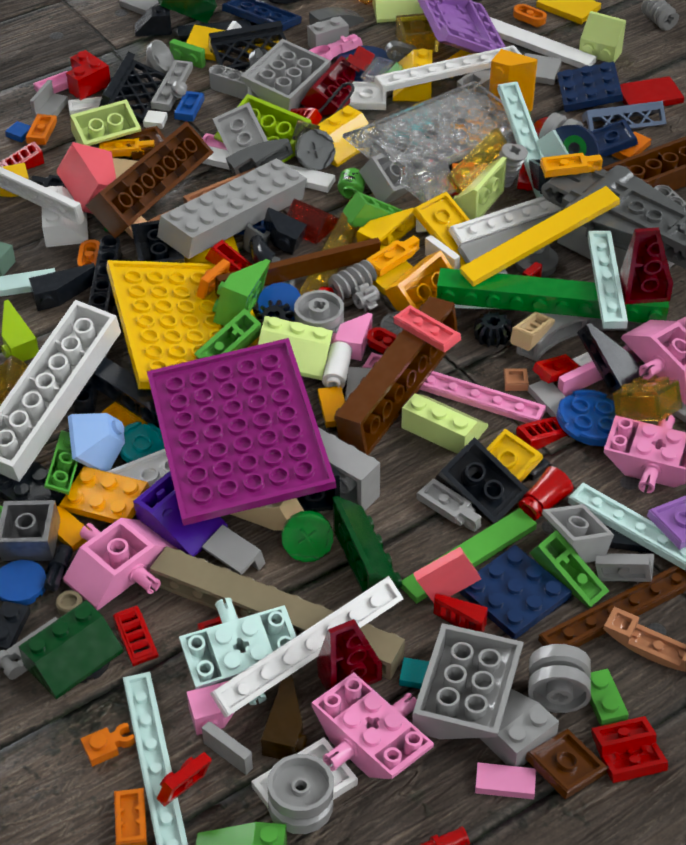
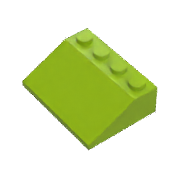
(274, 121)

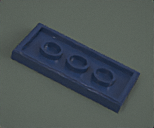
(261, 12)

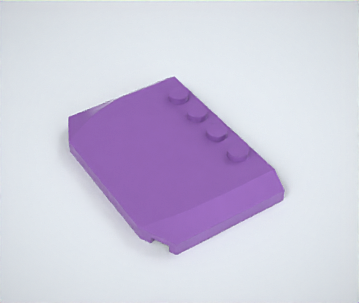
(462, 25)

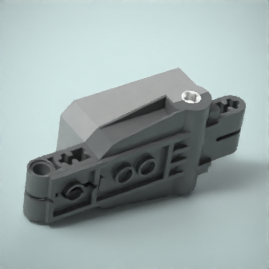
(638, 208)

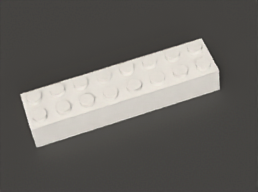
(52, 384)

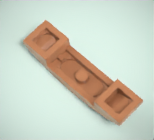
(644, 641)

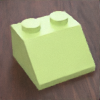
(603, 36)

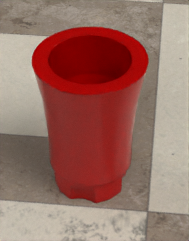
(546, 492)

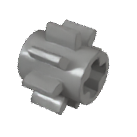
(366, 296)

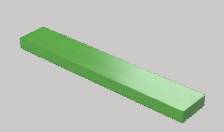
(482, 546)

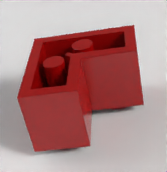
(87, 75)

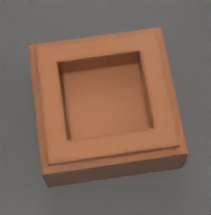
(515, 379)

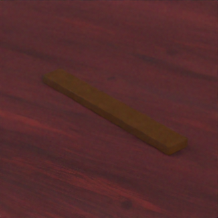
(315, 262)
(634, 600)

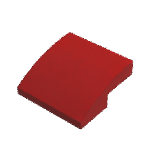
(629, 749)

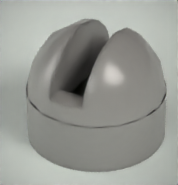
(178, 89)

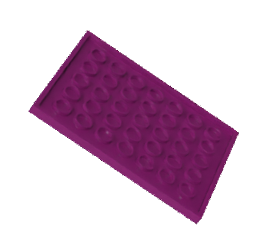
(239, 431)

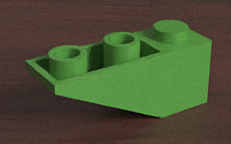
(62, 466)

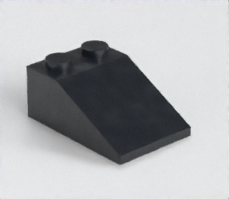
(483, 481)

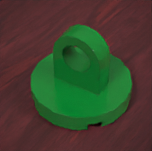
(307, 536)

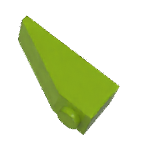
(16, 335)

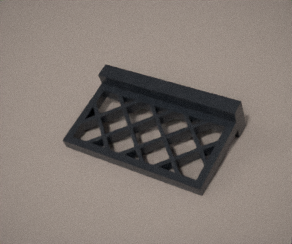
(241, 37)
(120, 83)

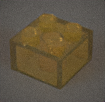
(415, 30)
(648, 399)

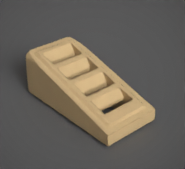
(529, 333)

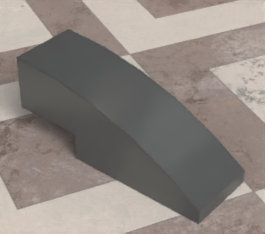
(324, 14)
(258, 155)

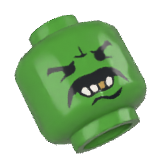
(350, 182)

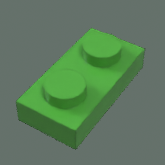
(188, 52)
(606, 699)

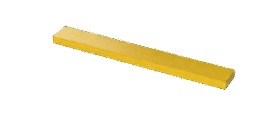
(539, 236)

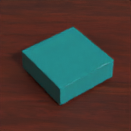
(413, 672)

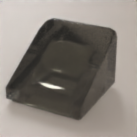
(303, 126)

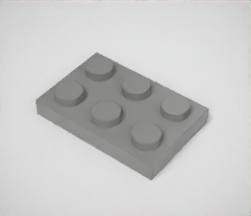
(239, 128)

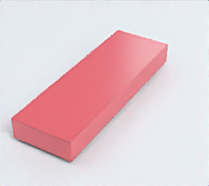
(427, 328)

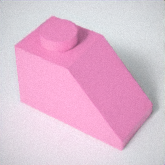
(355, 334)
(205, 709)

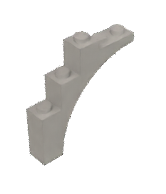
(563, 329)

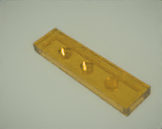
(476, 160)

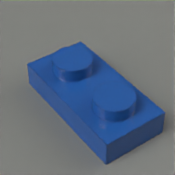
(189, 106)

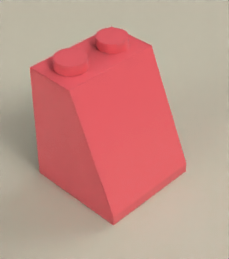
(86, 172)

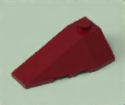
(326, 86)
(645, 269)
(346, 652)

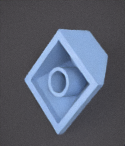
(96, 439)

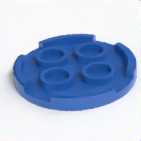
(587, 416)

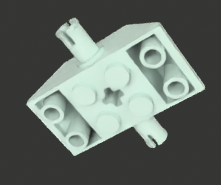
(215, 651)

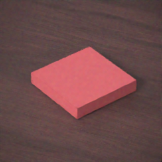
(447, 574)

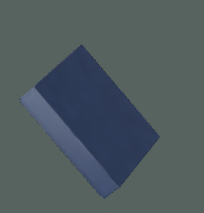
(615, 137)

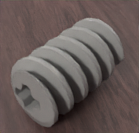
(660, 13)
(515, 158)
(351, 277)

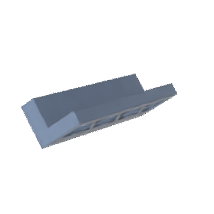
(626, 112)

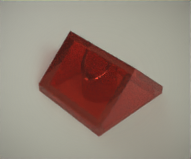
(318, 222)

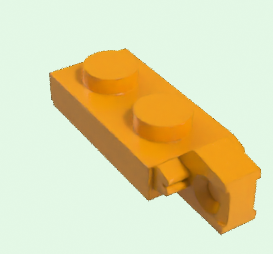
(120, 149)
(570, 164)
(394, 255)

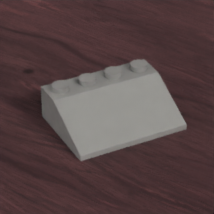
(285, 74)
(466, 684)

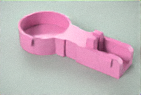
(340, 46)

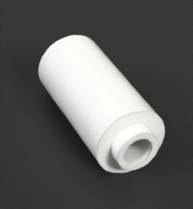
(337, 365)

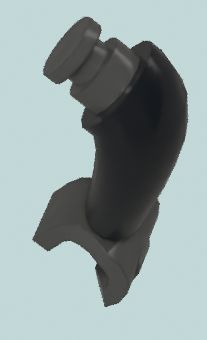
(257, 245)

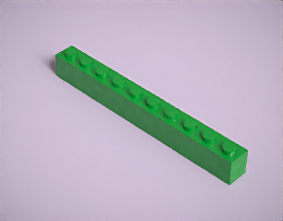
(537, 295)

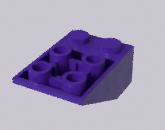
(161, 513)

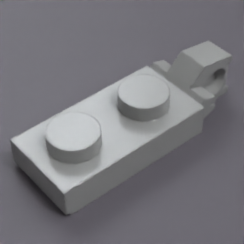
(449, 505)

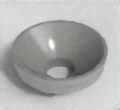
(159, 56)

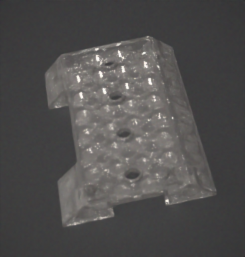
(433, 135)

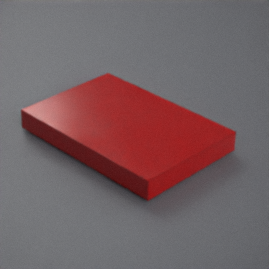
(652, 91)

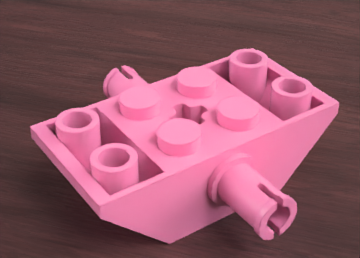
(662, 350)
(648, 452)
(115, 561)
(369, 729)

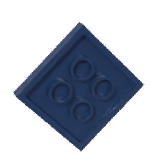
(589, 86)
(516, 592)

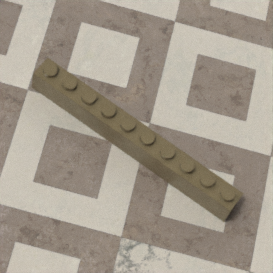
(209, 583)

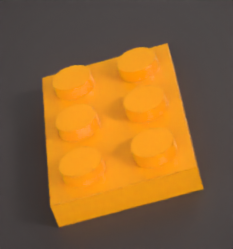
(103, 495)

